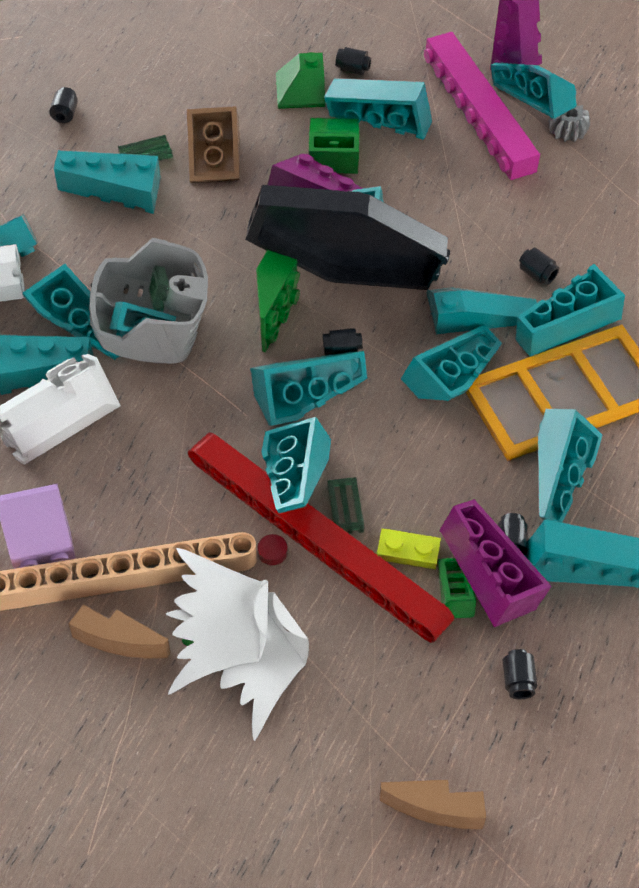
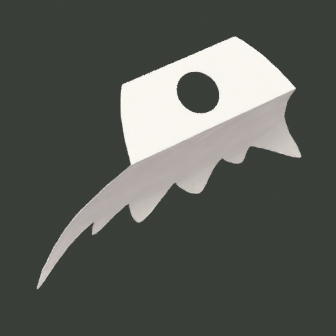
(226, 619)
(280, 662)

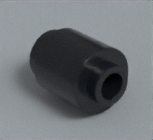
(353, 60)
(63, 105)
(538, 266)
(342, 341)
(516, 529)
(520, 674)

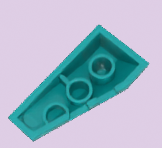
(564, 452)

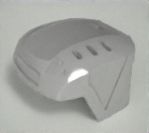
(187, 295)

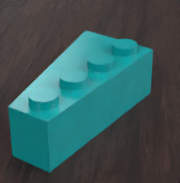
(382, 103)
(29, 358)
(584, 555)

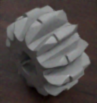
(571, 124)

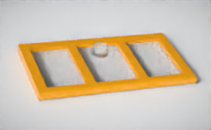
(587, 375)

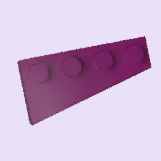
(517, 33)
(307, 173)
(493, 564)

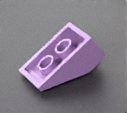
(36, 527)

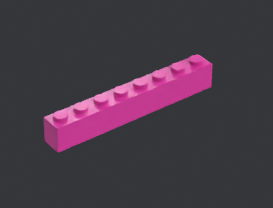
(482, 106)

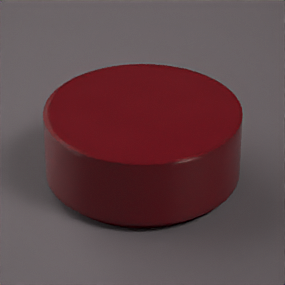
(272, 549)

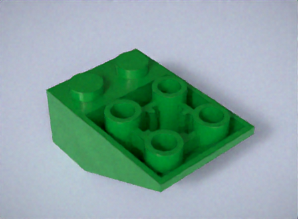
(335, 143)
(276, 293)

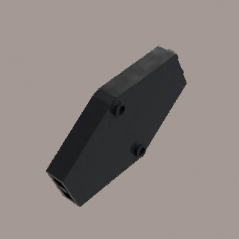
(347, 237)

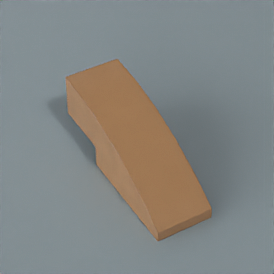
(118, 634)
(434, 804)

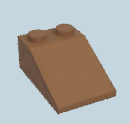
(213, 144)

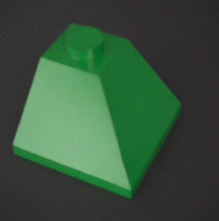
(301, 82)

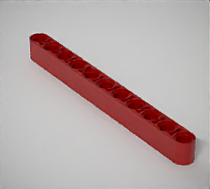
(324, 540)

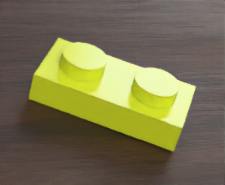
(408, 548)

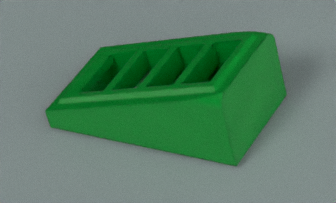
(459, 604)

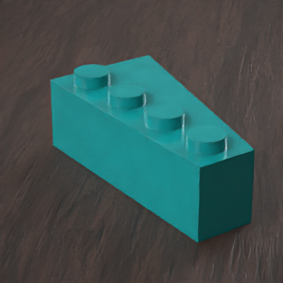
(110, 177)
(571, 312)

